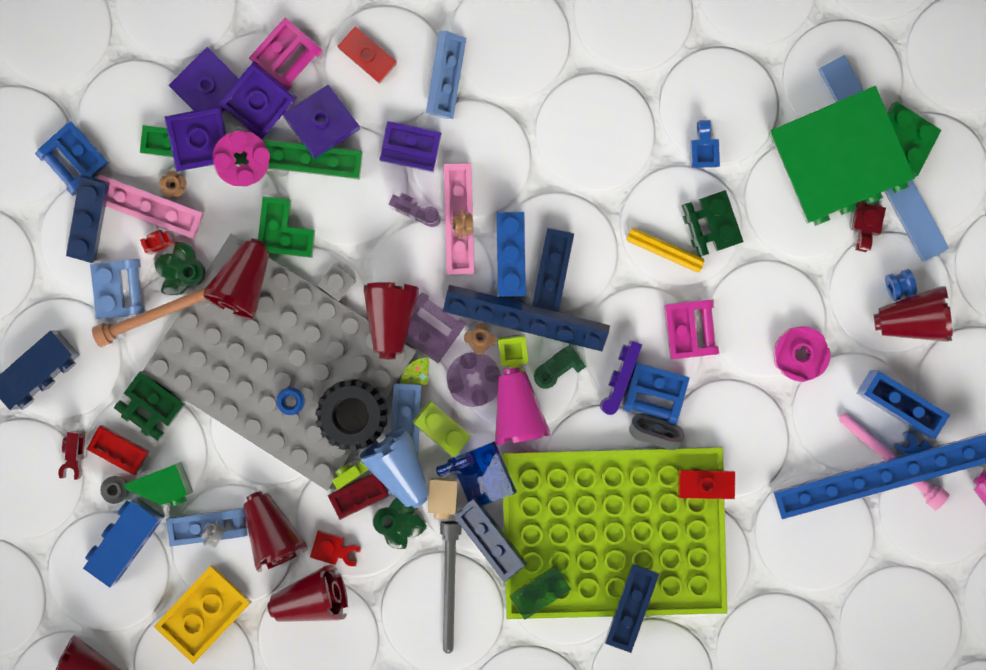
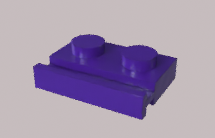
(410, 146)

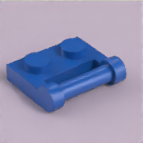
(77, 150)
(658, 384)

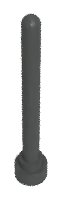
(450, 533)

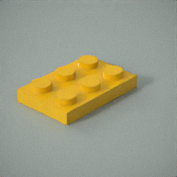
(202, 614)

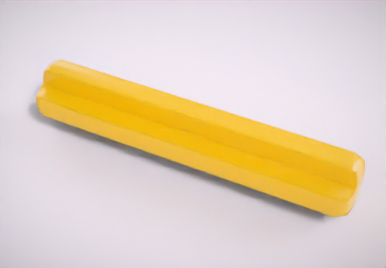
(665, 250)

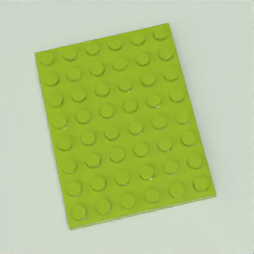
(611, 510)

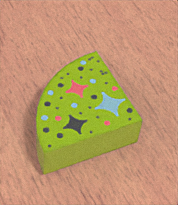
(416, 372)

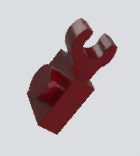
(867, 221)
(73, 448)

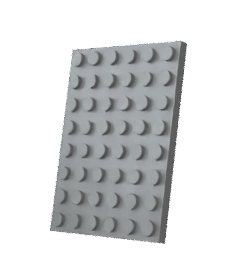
(296, 341)

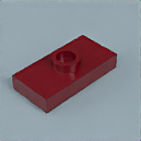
(357, 495)

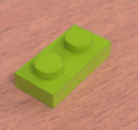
(441, 429)

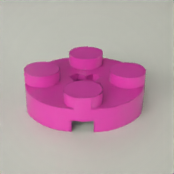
(224, 158)
(815, 346)

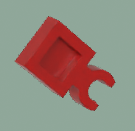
(157, 241)
(330, 547)

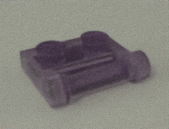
(408, 206)
(427, 337)

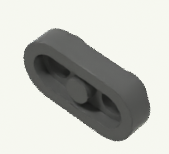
(656, 432)

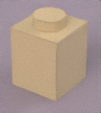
(442, 497)

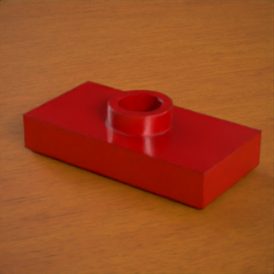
(367, 55)
(118, 450)
(706, 484)

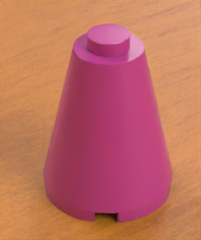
(518, 410)

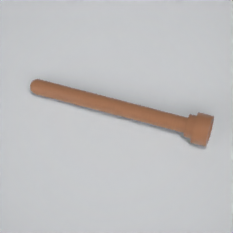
(105, 334)

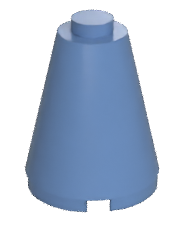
(397, 467)

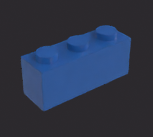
(511, 254)
(903, 404)
(122, 541)

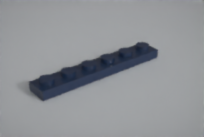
(526, 318)

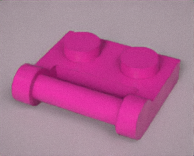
(280, 46)
(682, 329)

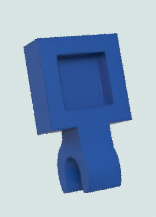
(704, 151)

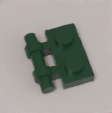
(719, 220)
(154, 399)

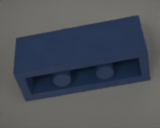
(36, 370)

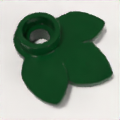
(175, 269)
(403, 524)

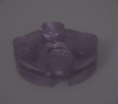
(458, 383)

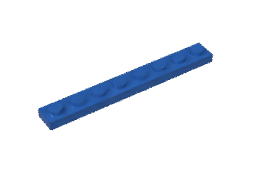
(881, 476)

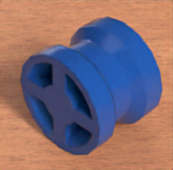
(901, 284)

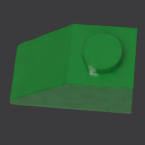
(163, 486)

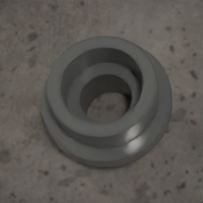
(119, 483)

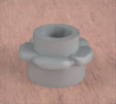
(212, 533)

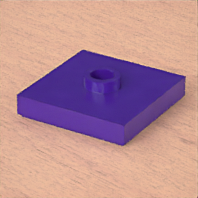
(204, 81)
(257, 100)
(321, 121)
(194, 137)

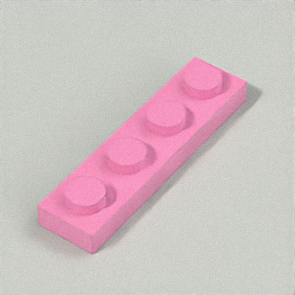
(457, 197)
(153, 208)

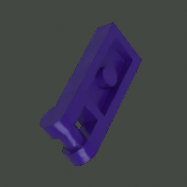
(620, 378)

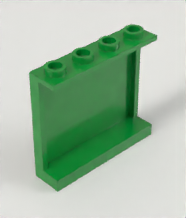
(842, 156)

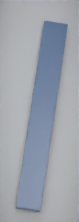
(907, 202)

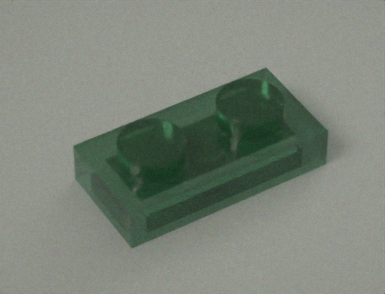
(540, 592)

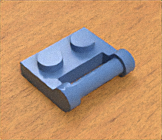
(109, 289)

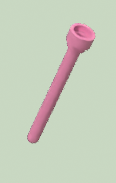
(934, 495)

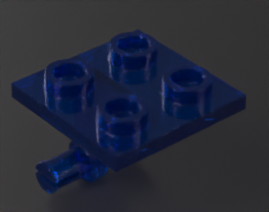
(480, 474)

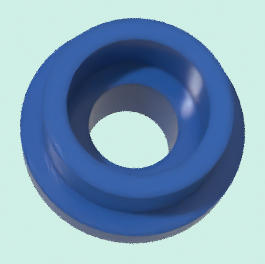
(284, 407)

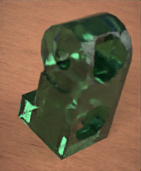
(549, 371)

